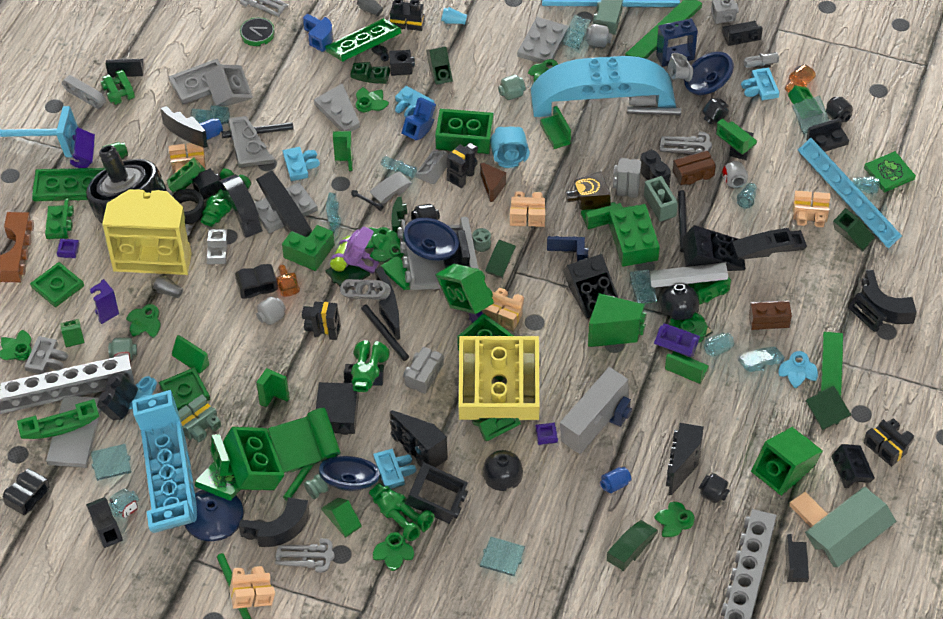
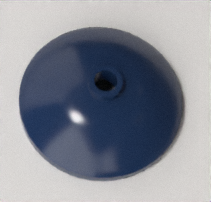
(710, 73)
(430, 239)
(349, 473)
(215, 522)

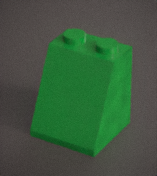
(616, 321)
(785, 460)

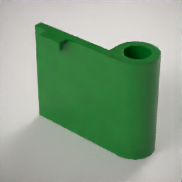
(304, 441)

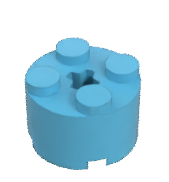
(509, 146)

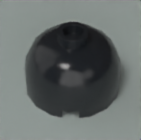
(680, 302)
(502, 470)

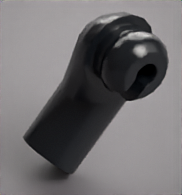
(381, 51)

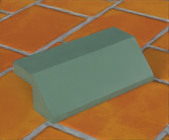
(851, 526)

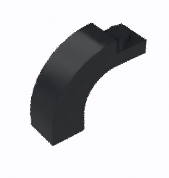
(242, 203)
(896, 309)
(279, 530)

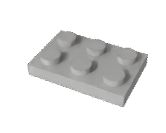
(542, 40)
(192, 82)
(271, 219)

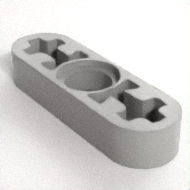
(84, 91)
(370, 294)

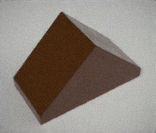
(493, 180)

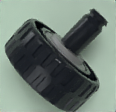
(119, 178)

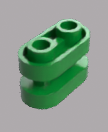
(110, 85)

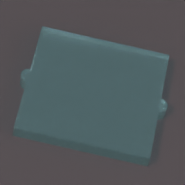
(810, 113)
(111, 462)
(502, 556)

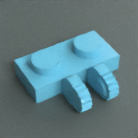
(764, 84)
(408, 98)
(296, 163)
(389, 468)

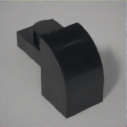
(104, 522)

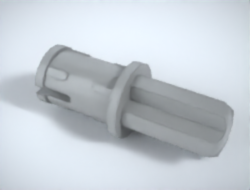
(761, 60)

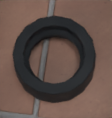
(191, 195)

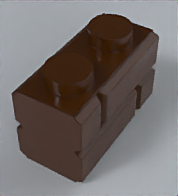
(694, 168)
(770, 315)

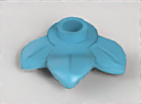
(798, 370)
(145, 388)

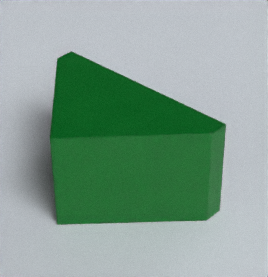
(72, 333)
(342, 516)

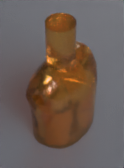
(800, 77)
(287, 282)

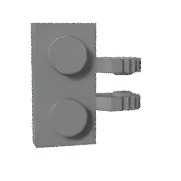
(41, 356)

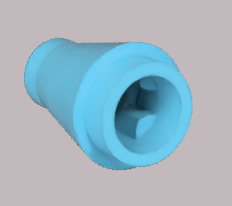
(452, 16)

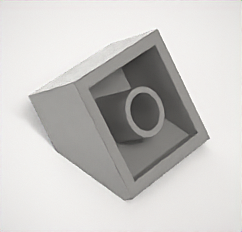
(228, 85)

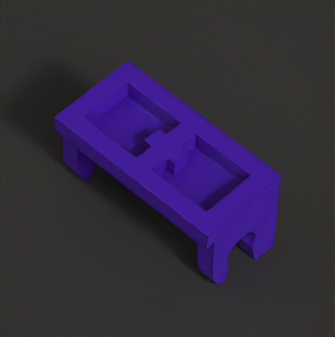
(83, 148)
(105, 302)
(677, 340)

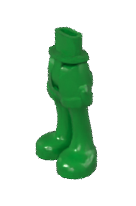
(217, 205)
(364, 373)
(392, 503)

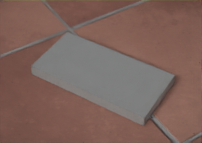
(689, 275)
(75, 446)

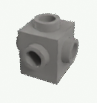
(724, 10)

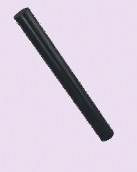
(265, 129)
(682, 216)
(385, 333)

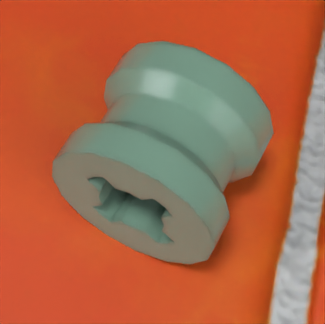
(481, 239)
(316, 486)

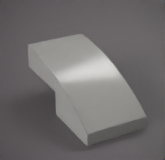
(390, 186)
(217, 246)

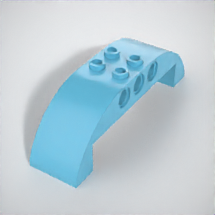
(601, 79)
(166, 462)

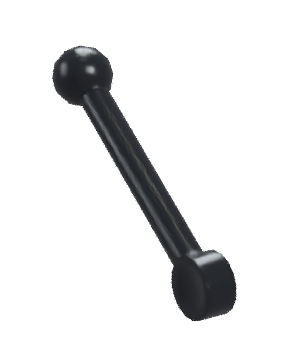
(379, 206)

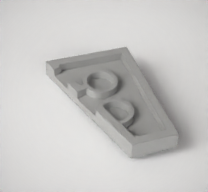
(338, 108)
(247, 144)

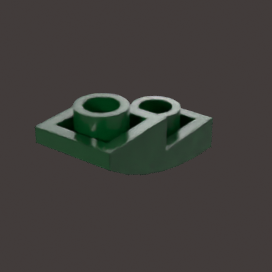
(365, 72)
(398, 212)
(500, 259)

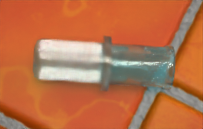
(398, 166)

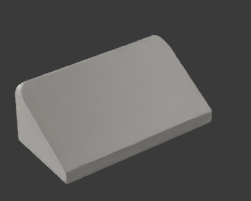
(433, 167)

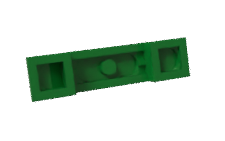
(60, 423)

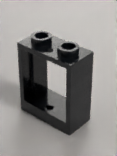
(443, 479)

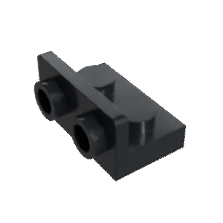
(742, 33)
(828, 135)
(852, 465)

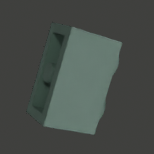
(609, 14)
(660, 198)

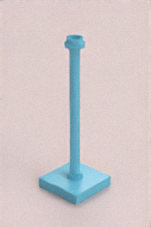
(64, 131)

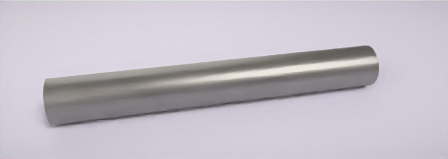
(653, 110)

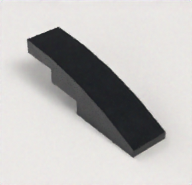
(184, 127)
(283, 204)
(388, 307)

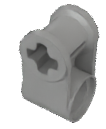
(679, 67)

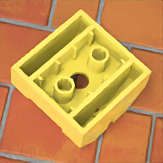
(147, 233)
(492, 356)

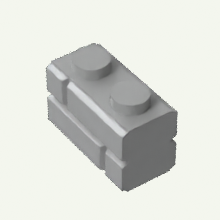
(627, 177)
(423, 369)

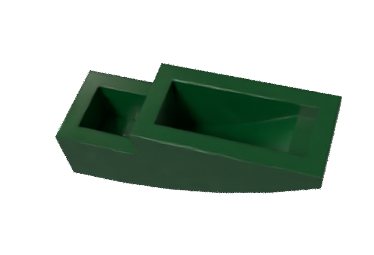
(631, 544)

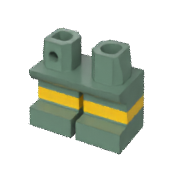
(197, 418)

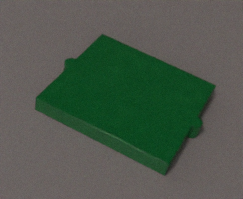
(350, 272)
(828, 407)

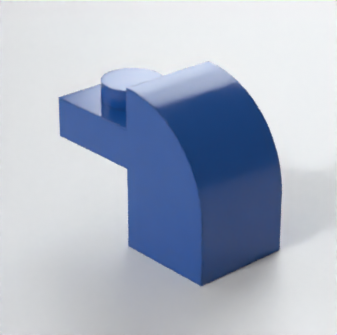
(319, 31)
(421, 121)

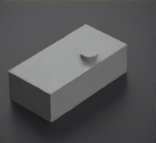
(593, 410)

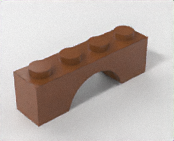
(17, 228)

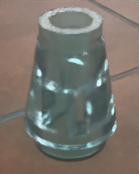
(867, 184)
(747, 196)

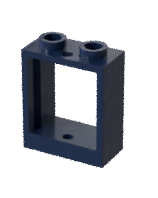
(670, 31)

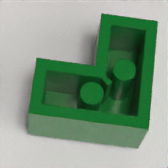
(309, 251)

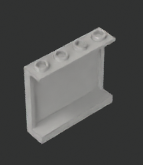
(421, 271)

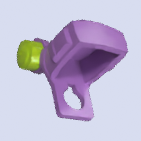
(351, 251)

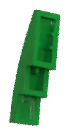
(832, 361)

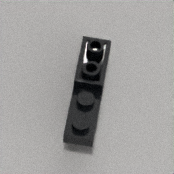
(768, 242)

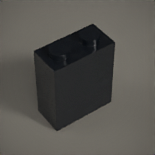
(340, 404)

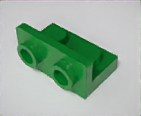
(184, 175)
(59, 221)
(708, 290)

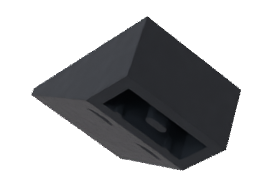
(710, 247)
(588, 280)
(419, 438)
(684, 454)

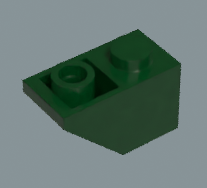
(439, 65)
(853, 229)

